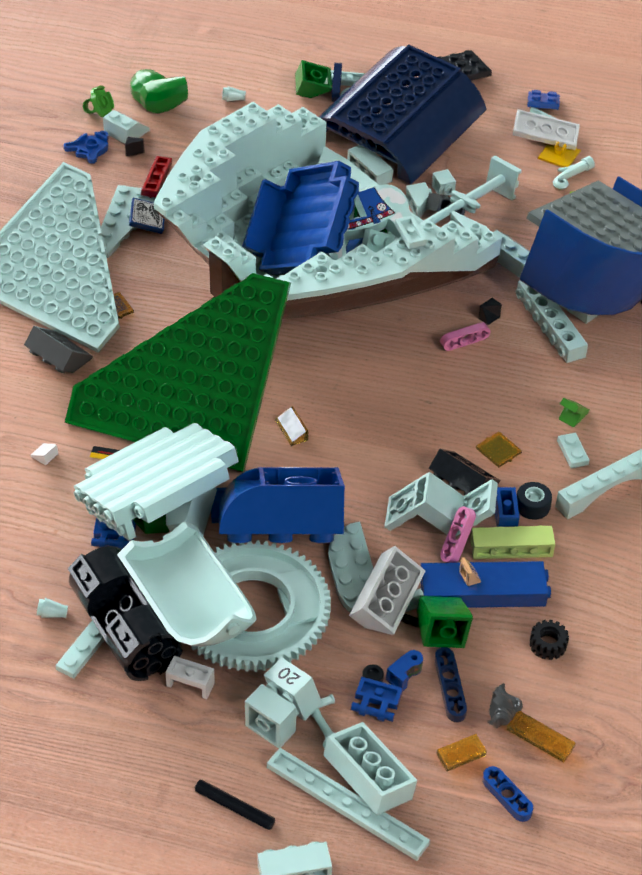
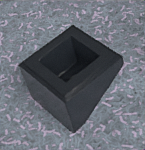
(490, 311)

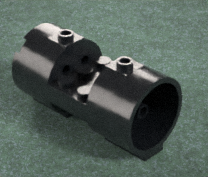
(122, 614)

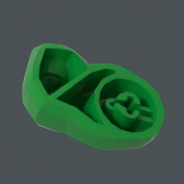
(157, 92)

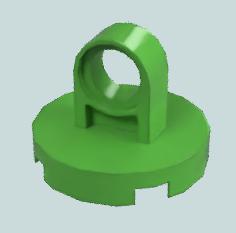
(101, 101)

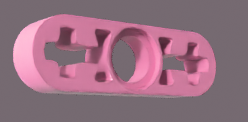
(454, 339)
(467, 523)

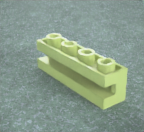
(512, 542)

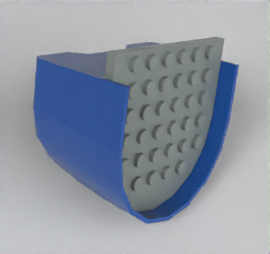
(589, 249)

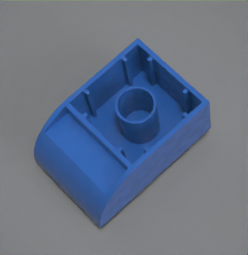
(283, 504)

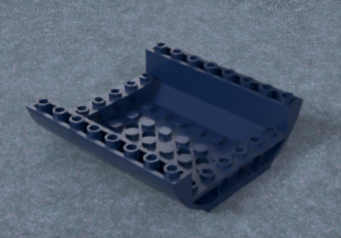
(420, 117)

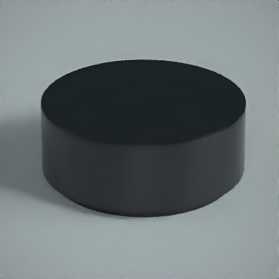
(373, 672)

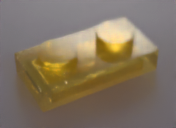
(461, 752)

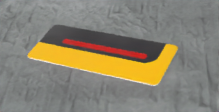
(101, 452)

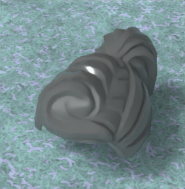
(503, 707)

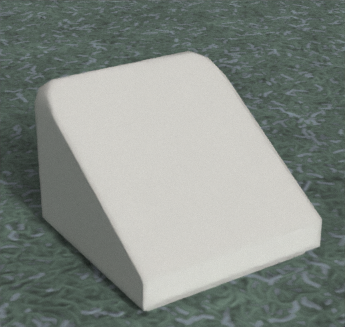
(45, 453)

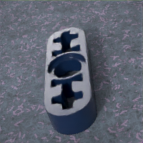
(336, 87)

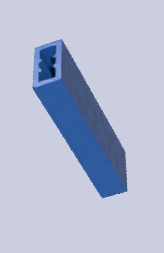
(500, 585)

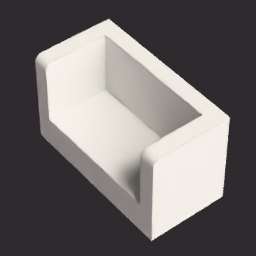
(191, 674)

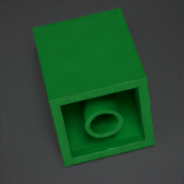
(443, 621)

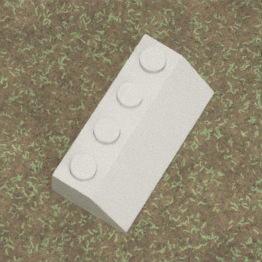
(387, 592)

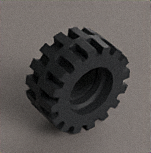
(549, 649)

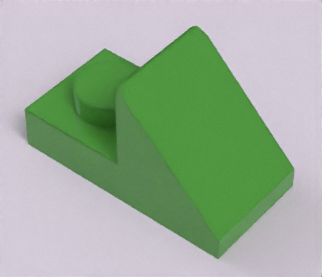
(572, 412)

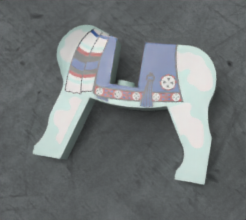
(377, 211)

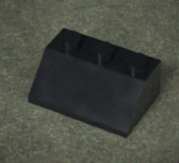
(459, 471)

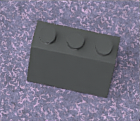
(56, 350)

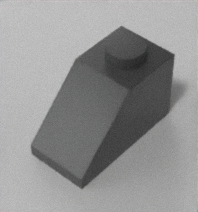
(438, 202)

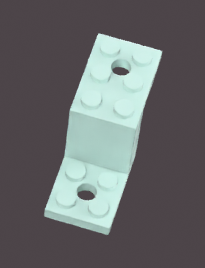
(438, 503)

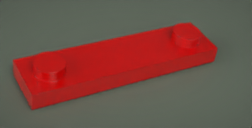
(156, 176)

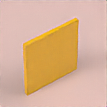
(558, 155)

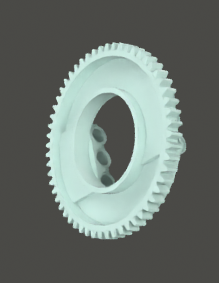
(304, 603)

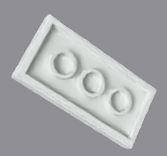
(546, 129)

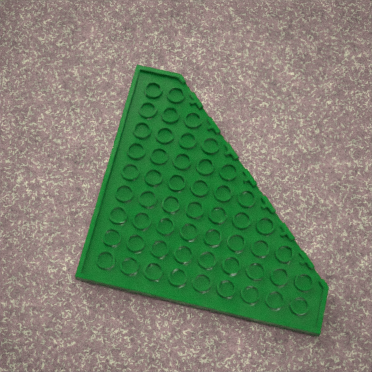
(196, 371)

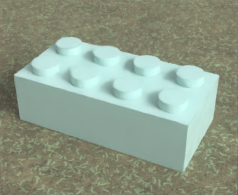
(370, 768)

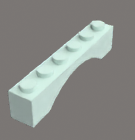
(581, 494)

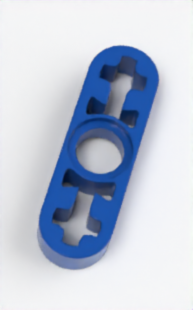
(506, 784)

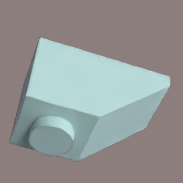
(417, 197)

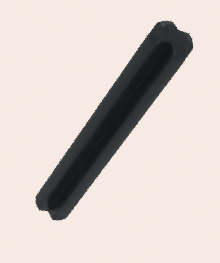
(235, 804)

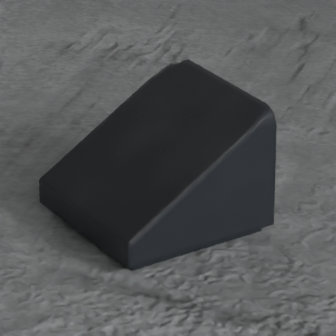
(134, 146)

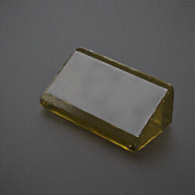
(292, 426)

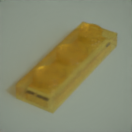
(541, 736)

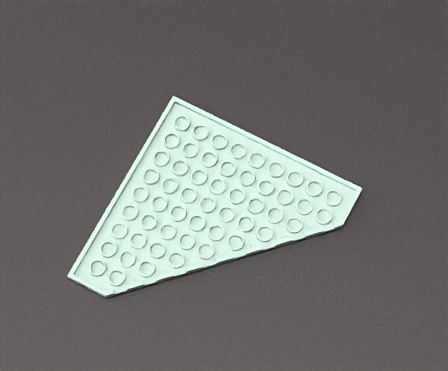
(58, 261)

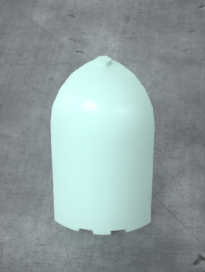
(188, 587)

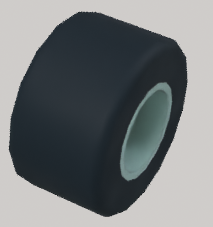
(534, 500)

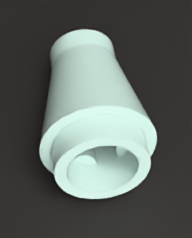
(233, 94)
(51, 609)

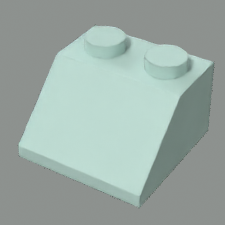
(121, 126)

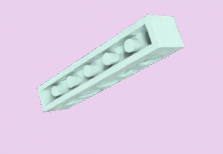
(553, 323)

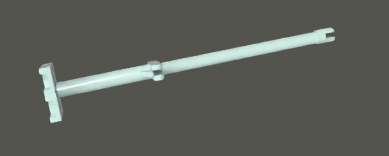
(501, 178)

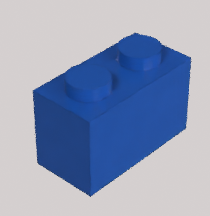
(506, 507)

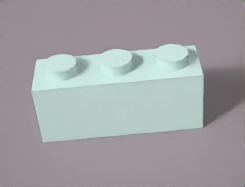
(371, 164)
(296, 860)

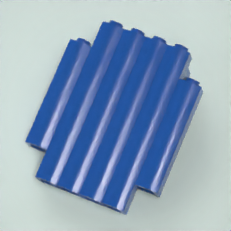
(301, 216)

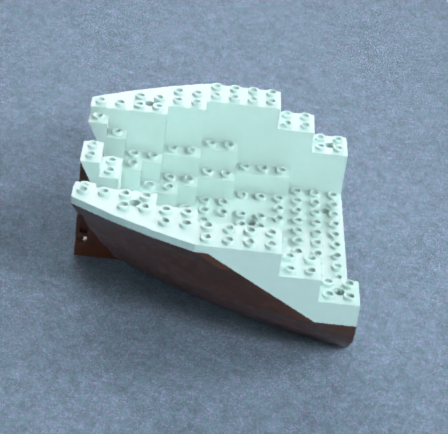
(215, 192)

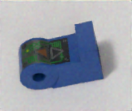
(404, 668)

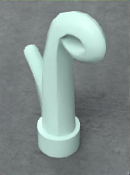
(585, 164)

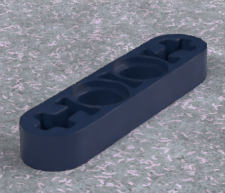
(450, 684)

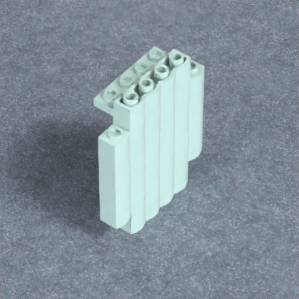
(154, 476)

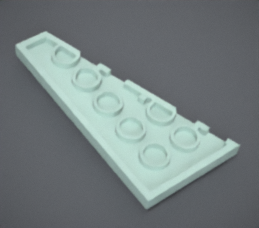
(116, 222)

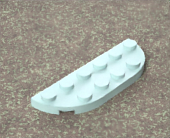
(349, 564)

